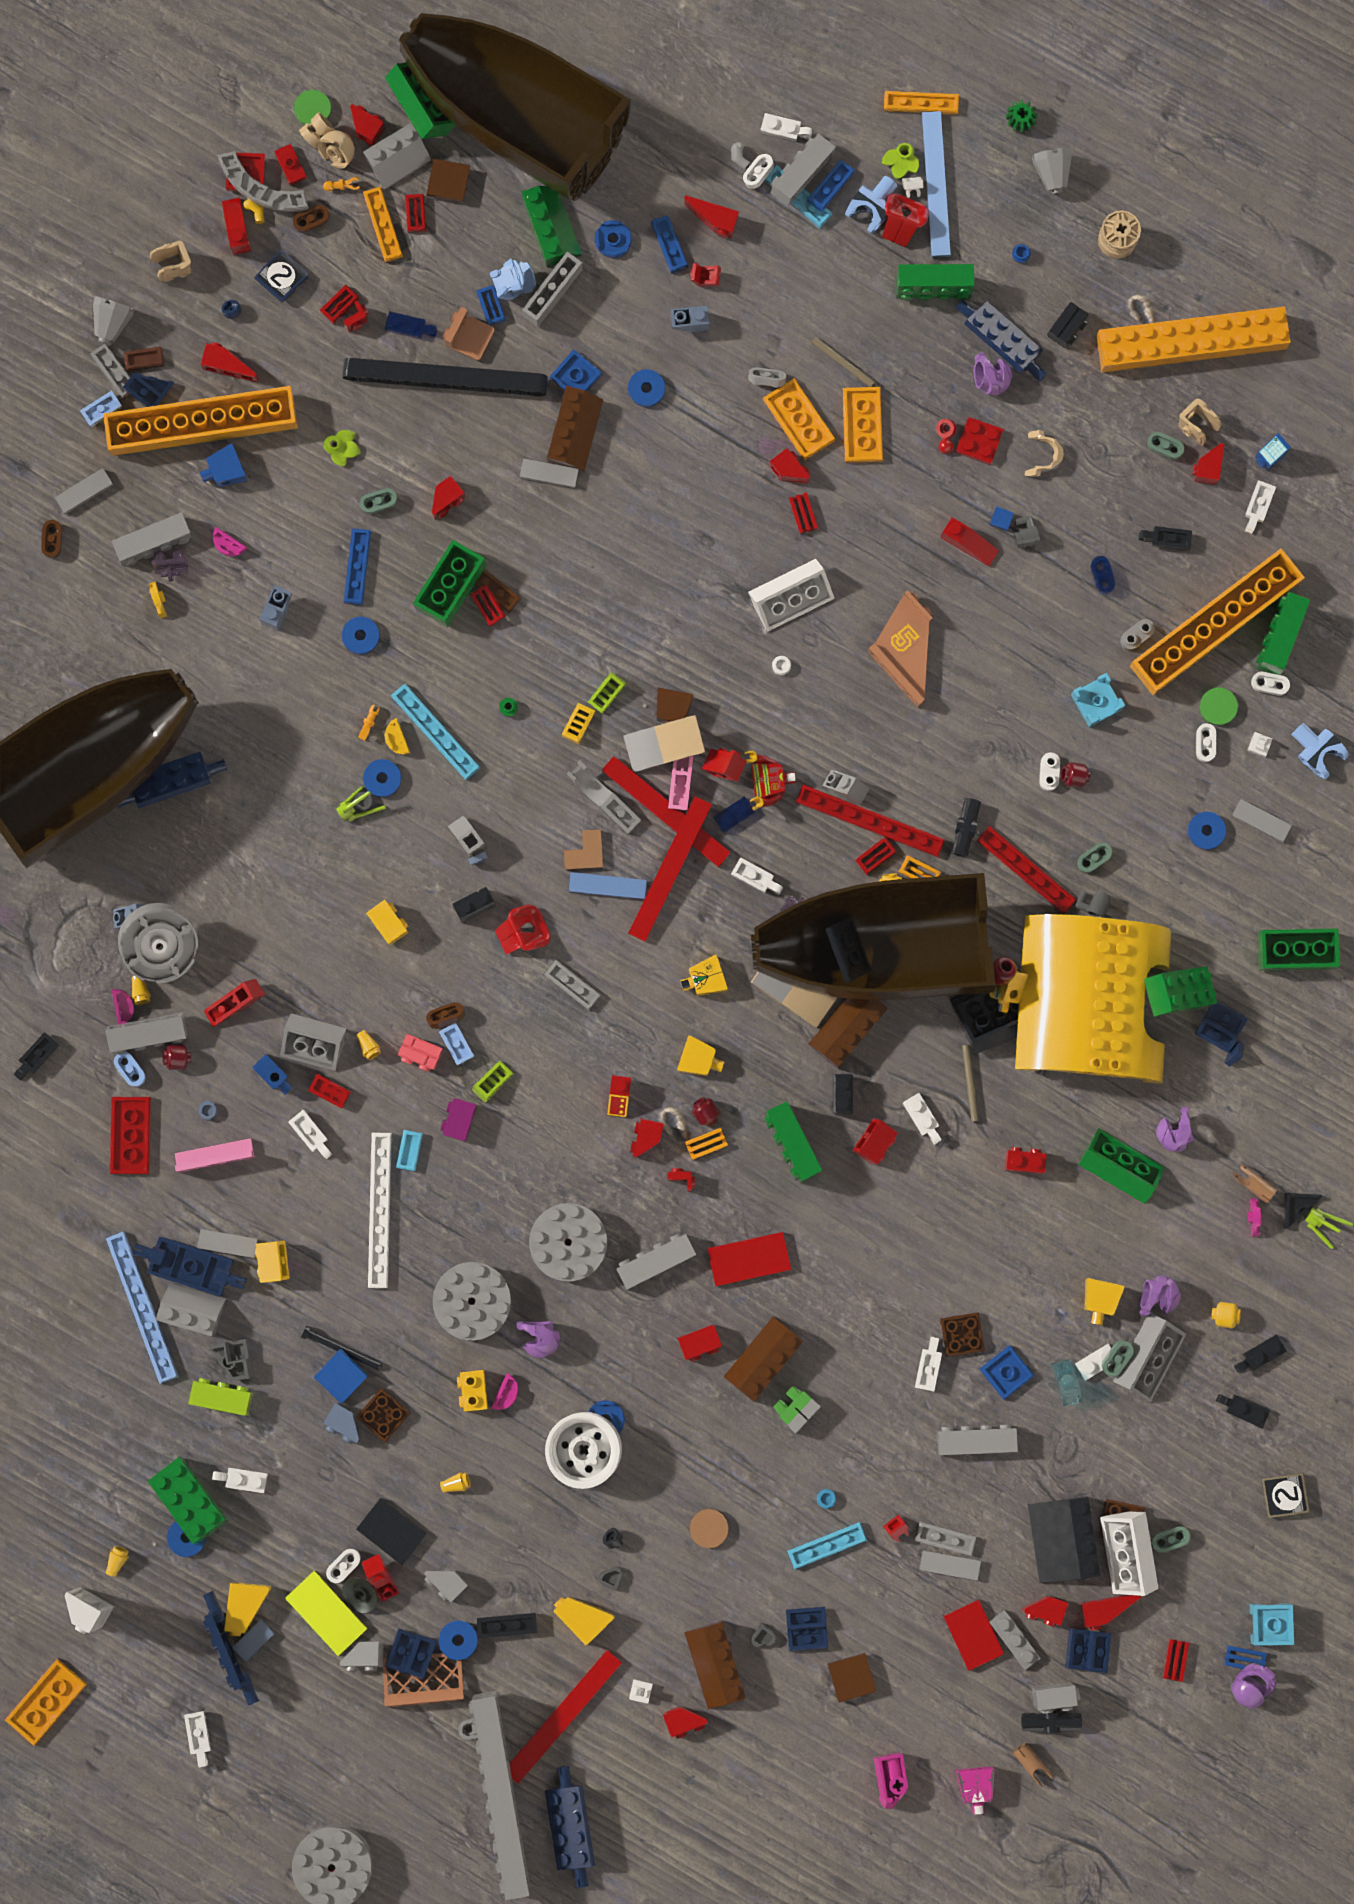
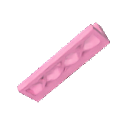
(214, 1155)

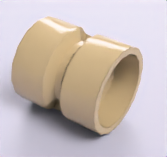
(316, 129)

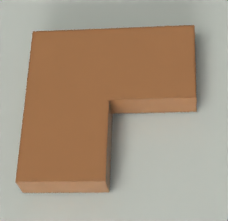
(590, 856)

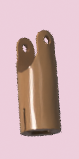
(1256, 1184)
(1030, 1761)

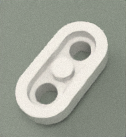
(757, 171)
(1270, 681)
(1206, 743)
(1051, 771)
(343, 1565)

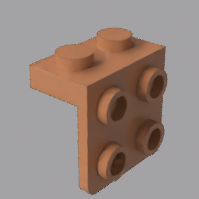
(468, 335)

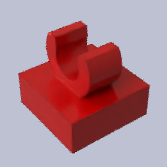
(896, 1528)

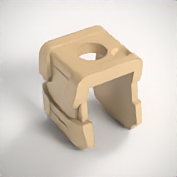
(170, 272)
(1200, 408)

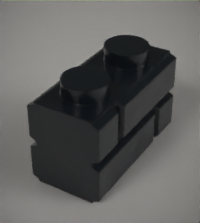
(1068, 325)
(473, 904)
(842, 1094)

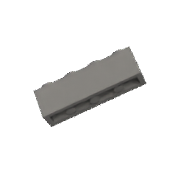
(802, 170)
(552, 289)
(151, 539)
(146, 1032)
(655, 1262)
(977, 1441)

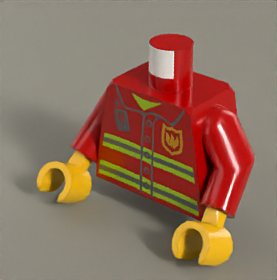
(767, 780)

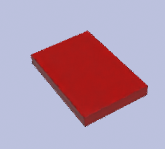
(973, 1635)

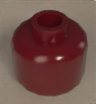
(1075, 775)
(1004, 970)
(176, 1057)
(705, 1111)

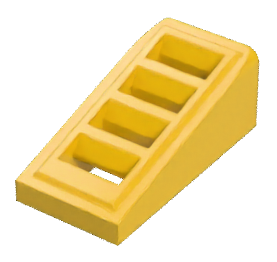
(571, 737)

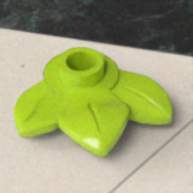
(899, 162)
(345, 447)

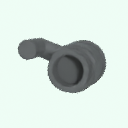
(1027, 536)
(1098, 905)

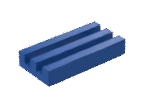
(495, 320)
(1262, 1662)

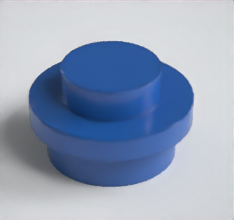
(1021, 253)

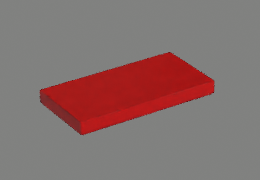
(130, 1135)
(749, 1259)

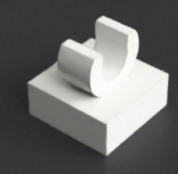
(912, 184)
(1259, 744)
(640, 1691)

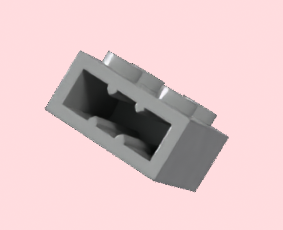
(1055, 1696)

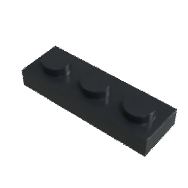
(507, 1625)

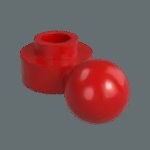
(945, 445)

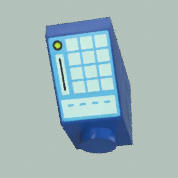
(1272, 452)

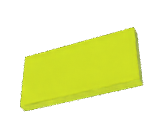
(326, 1613)

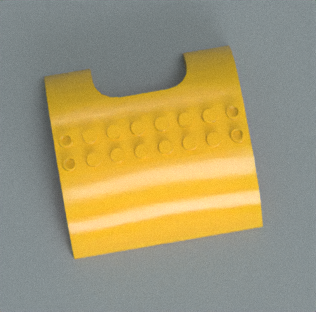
(1089, 996)

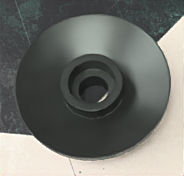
(360, 1595)

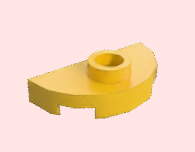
(158, 599)
(395, 738)

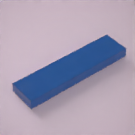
(357, 566)

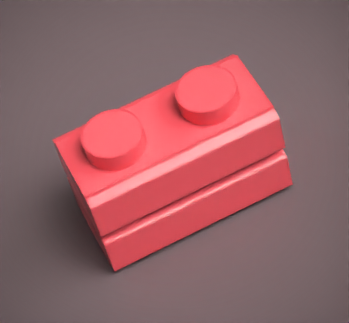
(420, 1052)

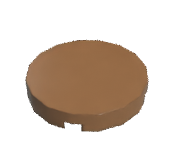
(709, 1528)

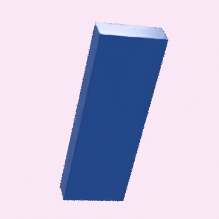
(831, 185)
(669, 244)

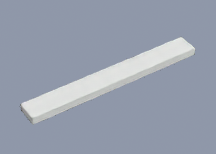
(379, 1210)

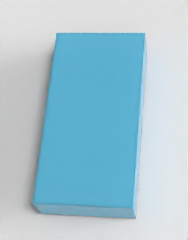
(409, 1150)

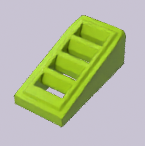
(612, 676)
(491, 1091)

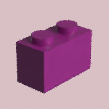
(459, 1119)

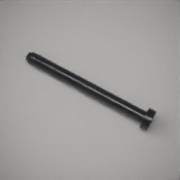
(336, 1346)

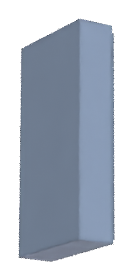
(253, 1640)

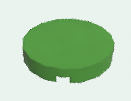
(311, 103)
(1218, 706)

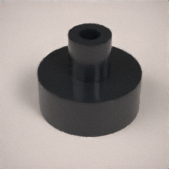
(613, 1538)

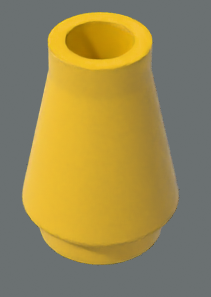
(140, 992)
(368, 1046)
(456, 1483)
(117, 1558)

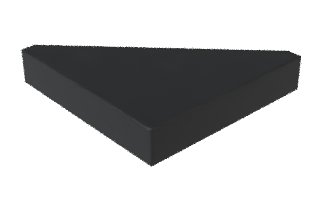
(1297, 1205)

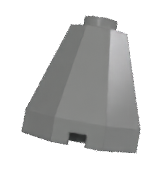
(1053, 168)
(110, 319)

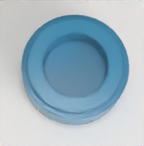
(826, 1498)

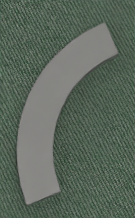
(257, 192)

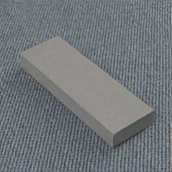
(111, 368)
(549, 473)
(84, 491)
(1261, 820)
(572, 985)
(227, 1243)
(945, 1538)
(950, 1565)

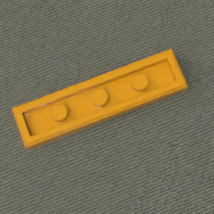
(921, 102)
(382, 224)

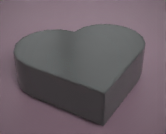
(611, 1578)
(763, 1636)

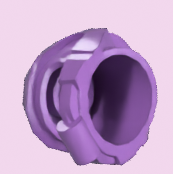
(991, 379)
(1177, 1138)
(1161, 1290)
(546, 1338)
(1250, 1692)

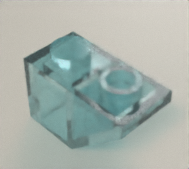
(1066, 1382)

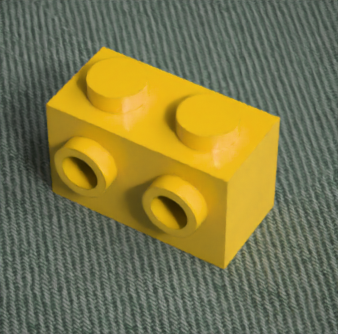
(387, 922)
(272, 1261)
(473, 1390)

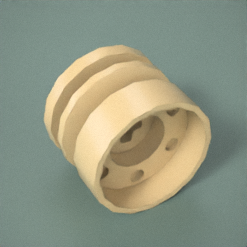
(1115, 243)

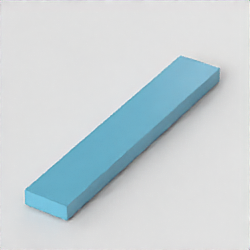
(435, 732)

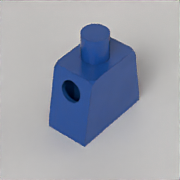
(224, 467)
(266, 1067)

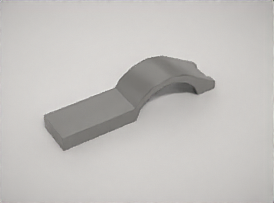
(603, 797)

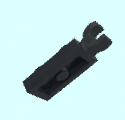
(1168, 538)
(36, 1055)
(1261, 1354)
(1244, 1410)

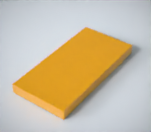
(799, 419)
(862, 424)
(46, 1702)

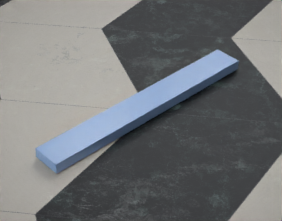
(936, 184)
(142, 1307)

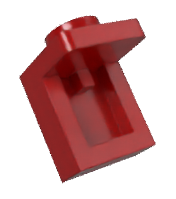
(705, 275)
(357, 320)
(678, 1175)

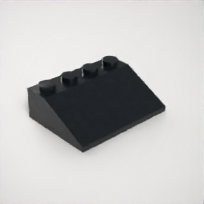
(982, 1022)
(1064, 1539)

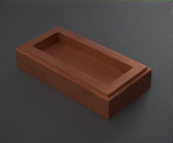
(144, 358)

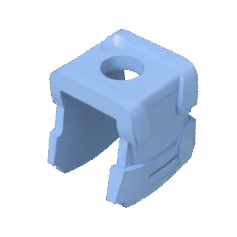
(513, 279)

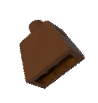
(672, 705)

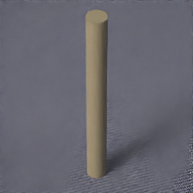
(843, 362)
(970, 1083)

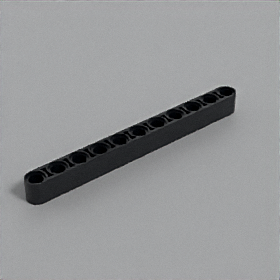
(445, 377)

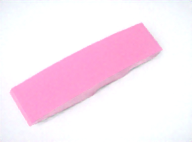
(680, 783)

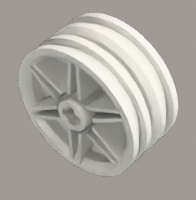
(558, 1456)

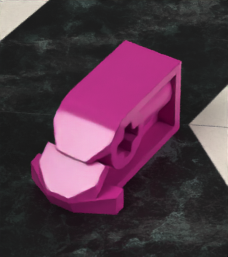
(888, 1770)

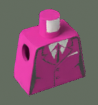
(976, 1786)

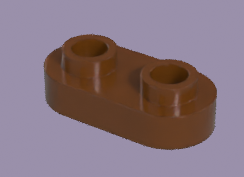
(310, 217)
(50, 539)
(445, 1015)

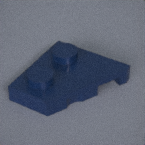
(147, 390)

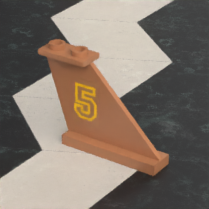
(904, 647)

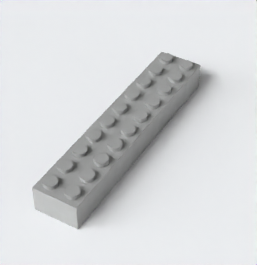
(501, 1797)

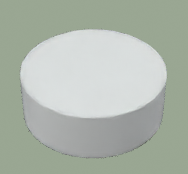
(781, 665)

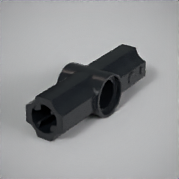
(966, 827)
(1051, 1722)

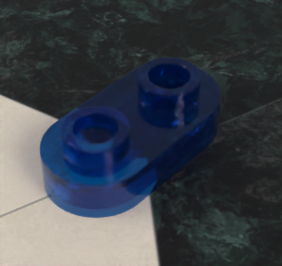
(1104, 575)

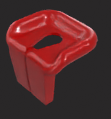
(899, 227)
(512, 936)

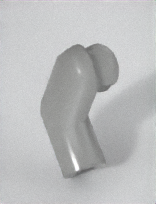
(737, 156)

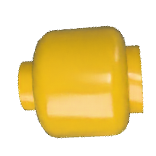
(1226, 1315)

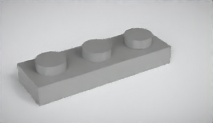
(1014, 1639)

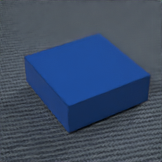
(1001, 518)

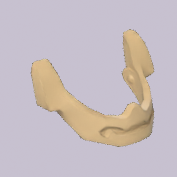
(1058, 453)

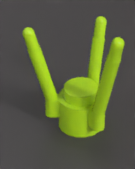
(346, 808)
(1316, 1218)

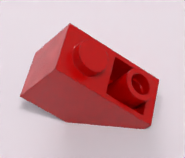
(367, 126)
(788, 468)
(446, 496)
(648, 1136)
(380, 1577)
(1048, 1609)
(682, 1720)

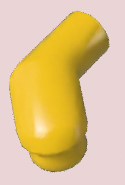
(257, 209)

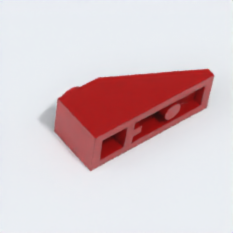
(716, 217)
(236, 226)
(221, 361)
(969, 542)
(234, 1002)
(1104, 1610)

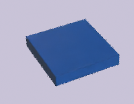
(575, 372)
(1006, 1372)
(341, 1376)

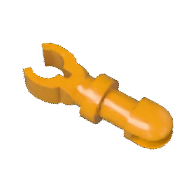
(341, 184)
(368, 722)

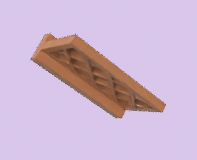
(424, 1697)

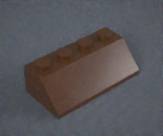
(575, 428)
(847, 1029)
(763, 1359)
(715, 1665)

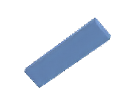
(607, 885)

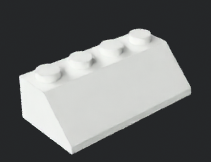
(791, 595)
(1129, 1553)
(87, 1610)

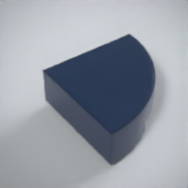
(1235, 1054)

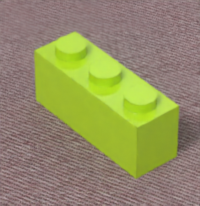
(220, 1397)

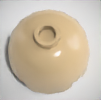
(336, 147)

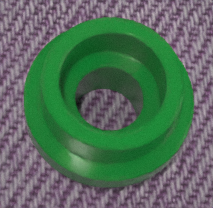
(508, 713)

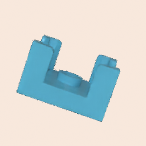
(1097, 700)
(1272, 1624)

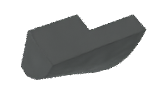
(235, 1358)

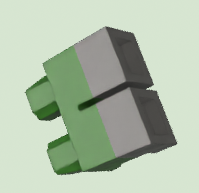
(790, 1415)

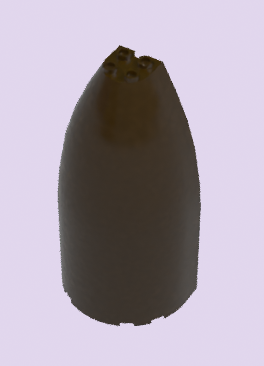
(518, 99)
(87, 758)
(916, 932)

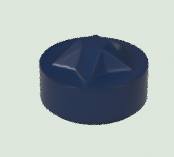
(231, 309)

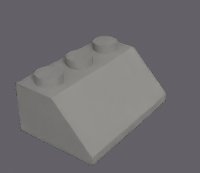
(397, 156)
(312, 1042)
(191, 1309)

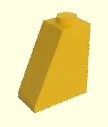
(243, 1605)
(582, 1618)

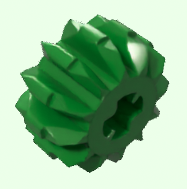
(1028, 116)

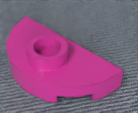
(226, 544)
(123, 1005)
(1254, 1217)
(507, 1393)

